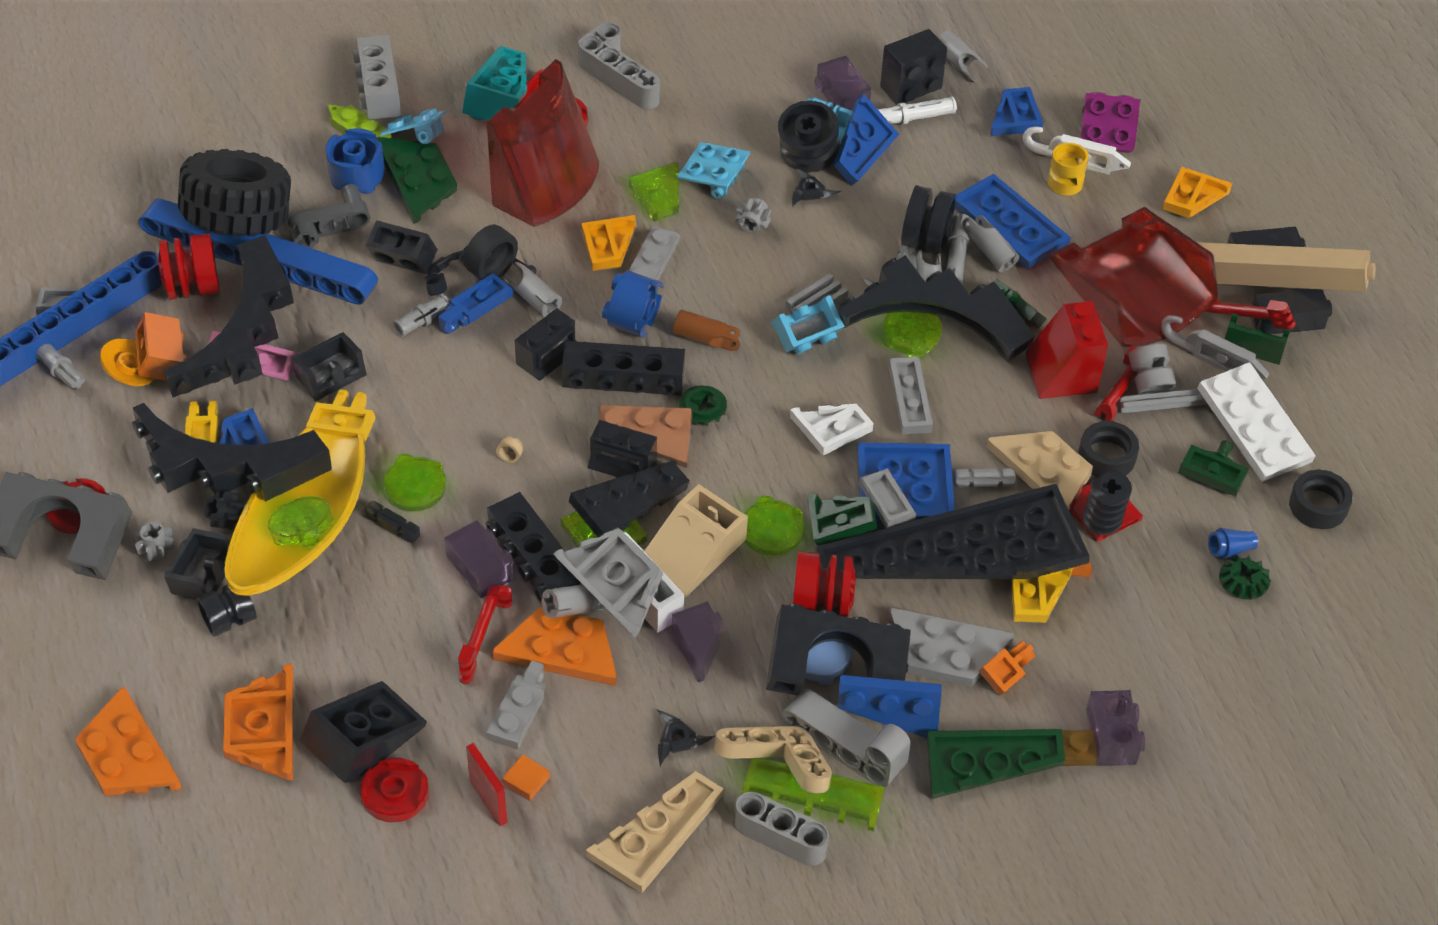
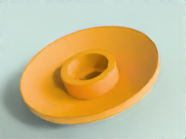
(120, 362)

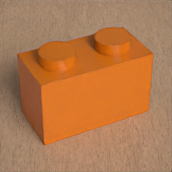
(158, 345)

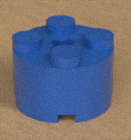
(355, 160)
(633, 303)

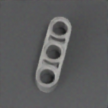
(788, 842)

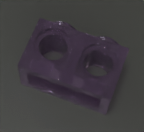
(1112, 728)

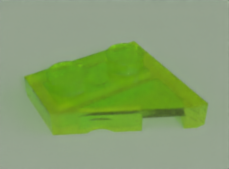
(658, 191)

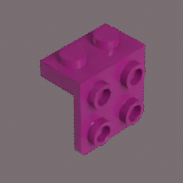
(1110, 120)

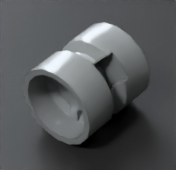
(1152, 369)

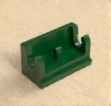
(1264, 345)

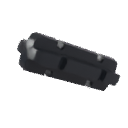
(392, 521)

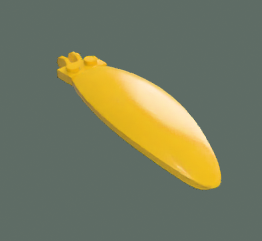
(253, 558)

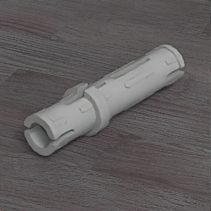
(958, 243)

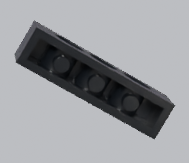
(623, 368)
(529, 544)

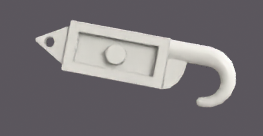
(1101, 156)

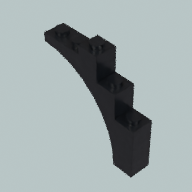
(943, 295)
(251, 325)
(224, 467)

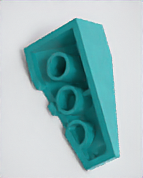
(496, 84)

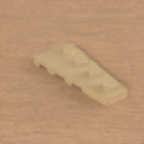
(651, 839)

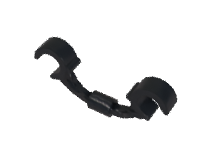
(436, 283)

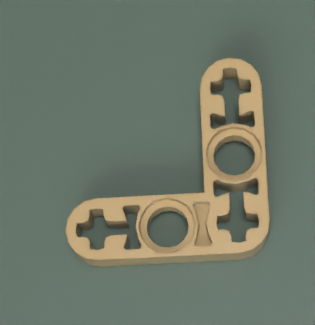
(782, 741)

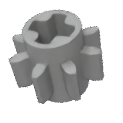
(753, 215)
(154, 540)

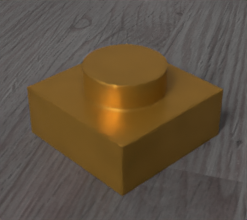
(1079, 748)

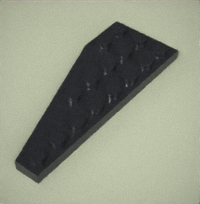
(990, 540)

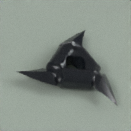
(818, 189)
(675, 726)

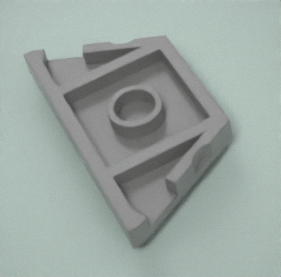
(615, 575)
(947, 647)

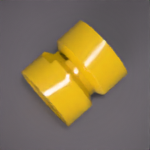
(1067, 168)

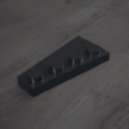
(627, 497)

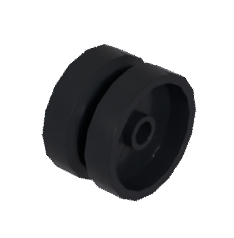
(808, 136)
(928, 219)

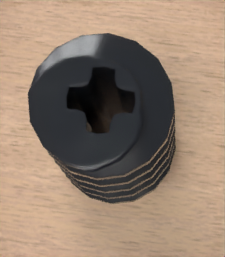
(1107, 503)

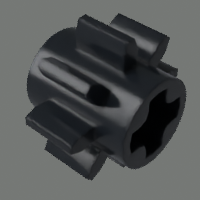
(223, 509)

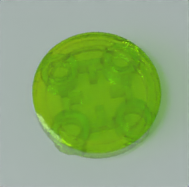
(912, 332)
(414, 483)
(300, 521)
(773, 526)

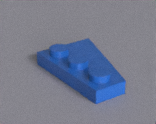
(863, 141)
(896, 702)

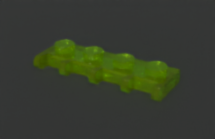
(843, 797)

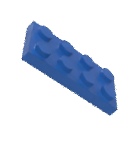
(1015, 219)

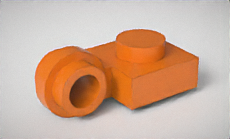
(1006, 667)

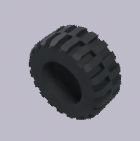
(234, 192)

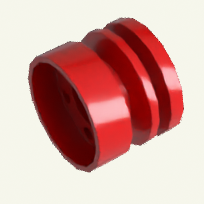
(188, 266)
(824, 586)

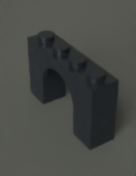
(1307, 306)
(799, 630)

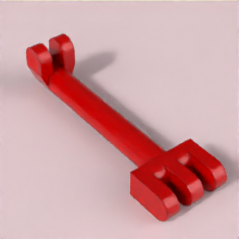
(1276, 311)
(1108, 405)
(496, 596)

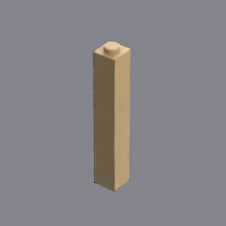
(1292, 266)

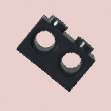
(401, 247)

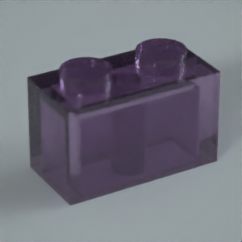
(841, 82)
(479, 557)

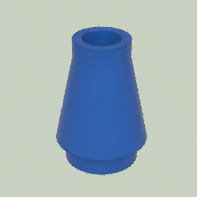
(1229, 542)

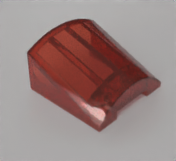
(541, 152)
(1142, 277)

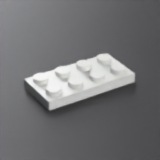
(1256, 422)

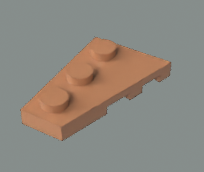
(669, 425)

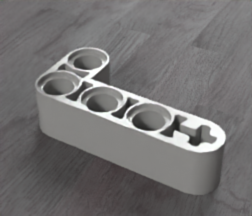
(602, 57)
(848, 740)

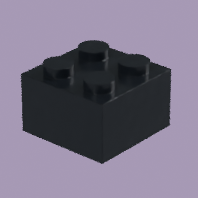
(913, 66)

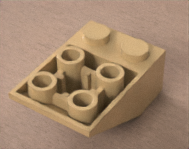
(697, 538)

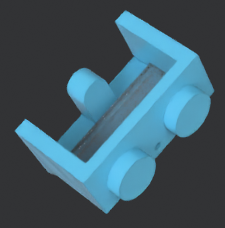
(808, 326)

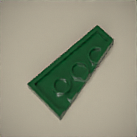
(985, 757)

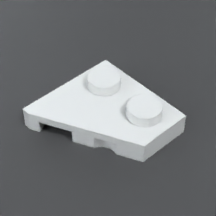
(832, 425)

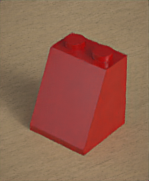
(1069, 352)

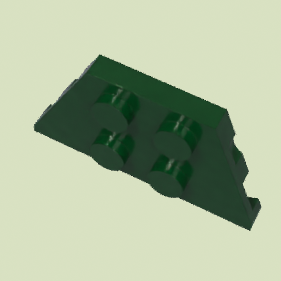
(418, 174)

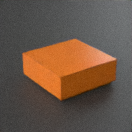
(526, 777)

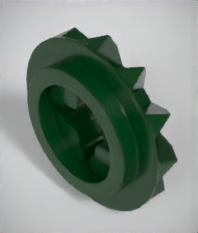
(696, 396)
(1238, 585)

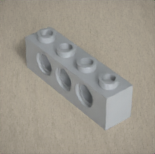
(376, 77)

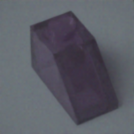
(698, 636)

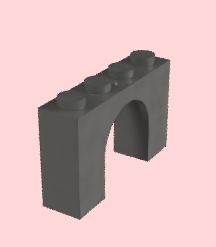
(101, 516)

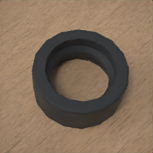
(483, 244)
(1109, 432)
(1322, 481)

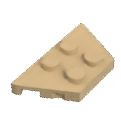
(1043, 461)

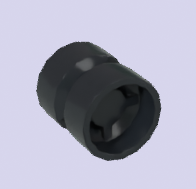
(224, 609)

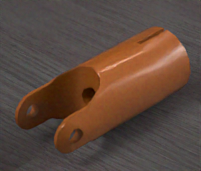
(706, 330)

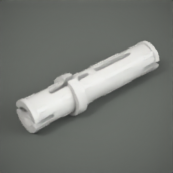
(908, 112)

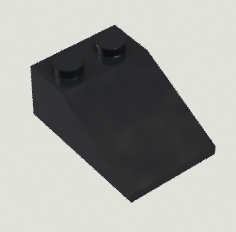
(360, 730)

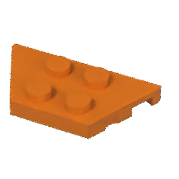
(564, 645)
(262, 724)
(124, 750)

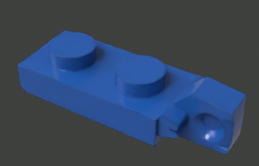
(474, 303)

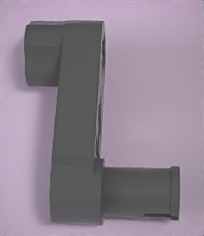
(311, 224)

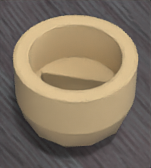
(505, 446)

